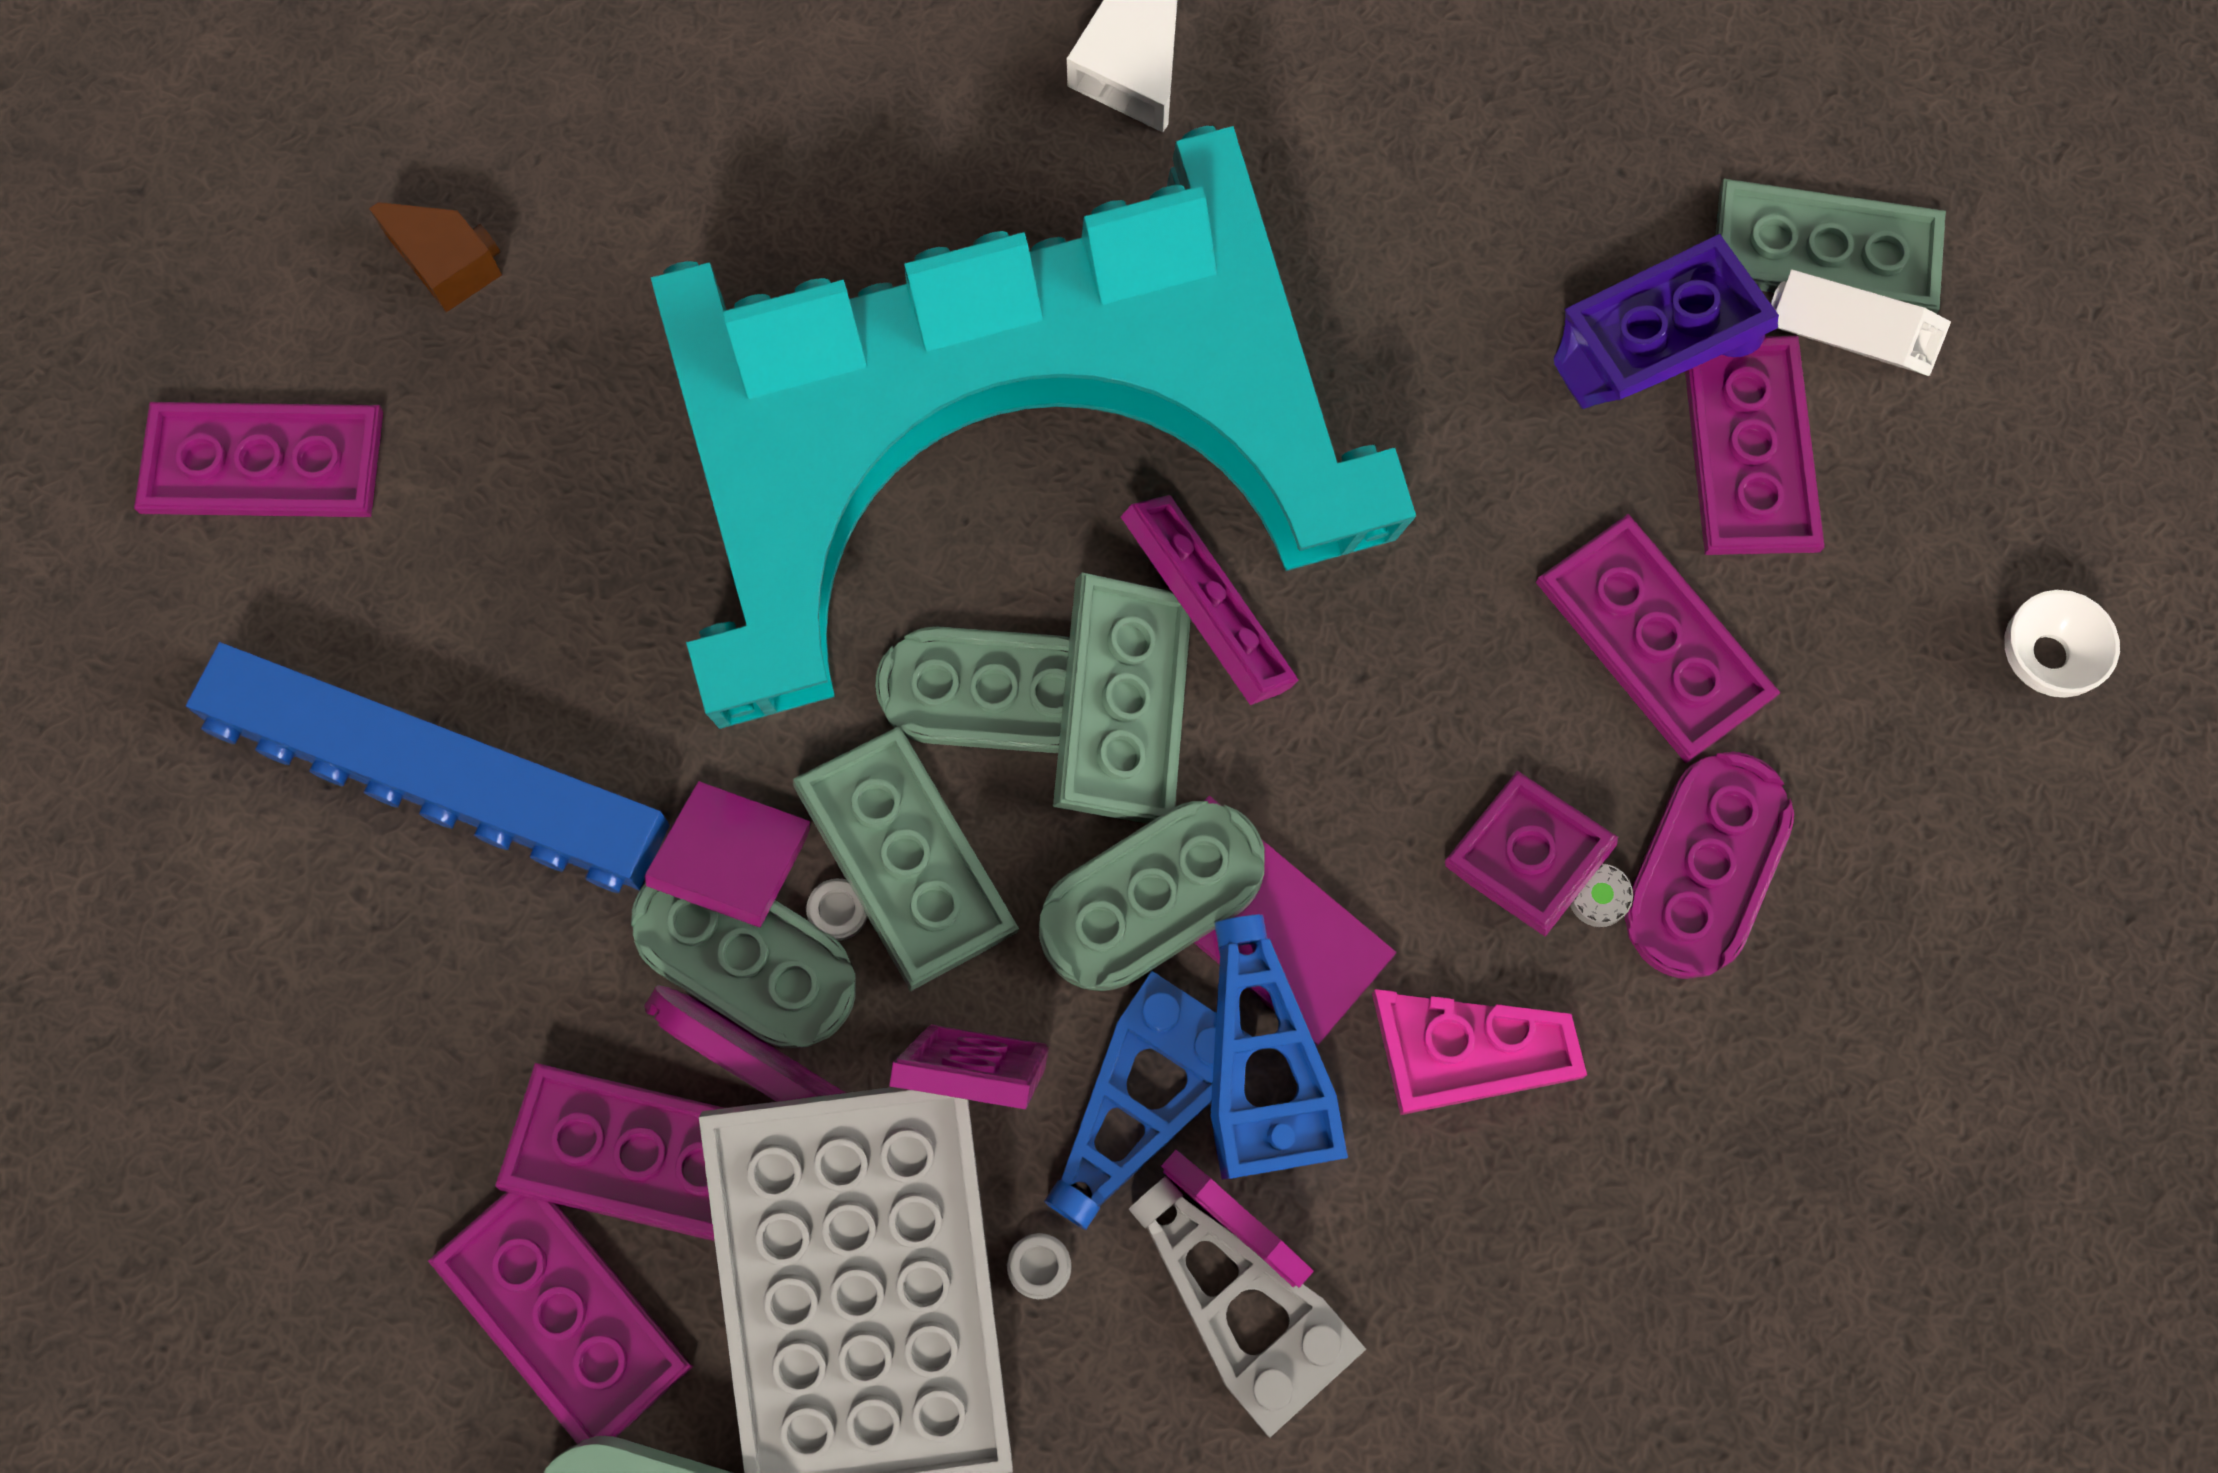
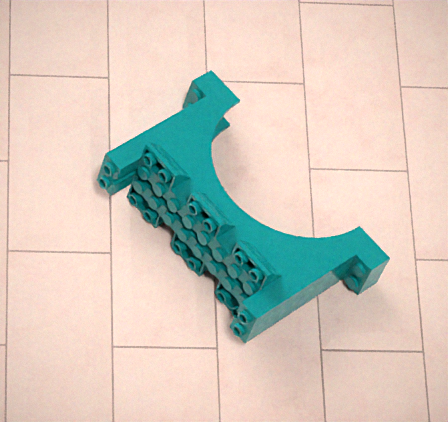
(1146, 316)

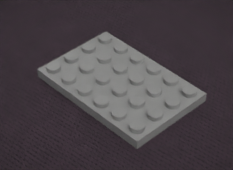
(856, 1285)

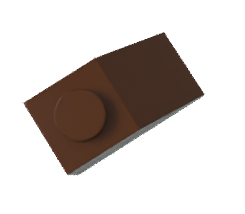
(441, 249)

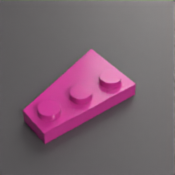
(1471, 1052)

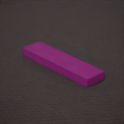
(1209, 599)

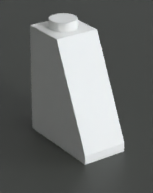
(1128, 58)
(1860, 321)

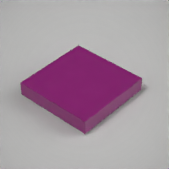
(1531, 853)
(728, 854)

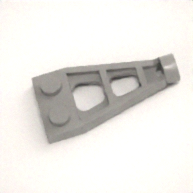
(1297, 1363)

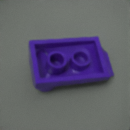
(1662, 324)

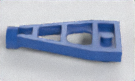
(1181, 1031)
(1279, 1135)

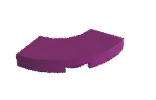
(1236, 1219)

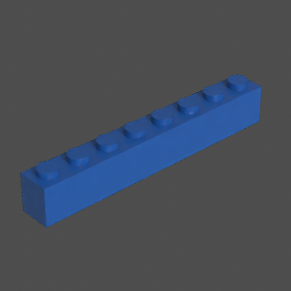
(428, 766)

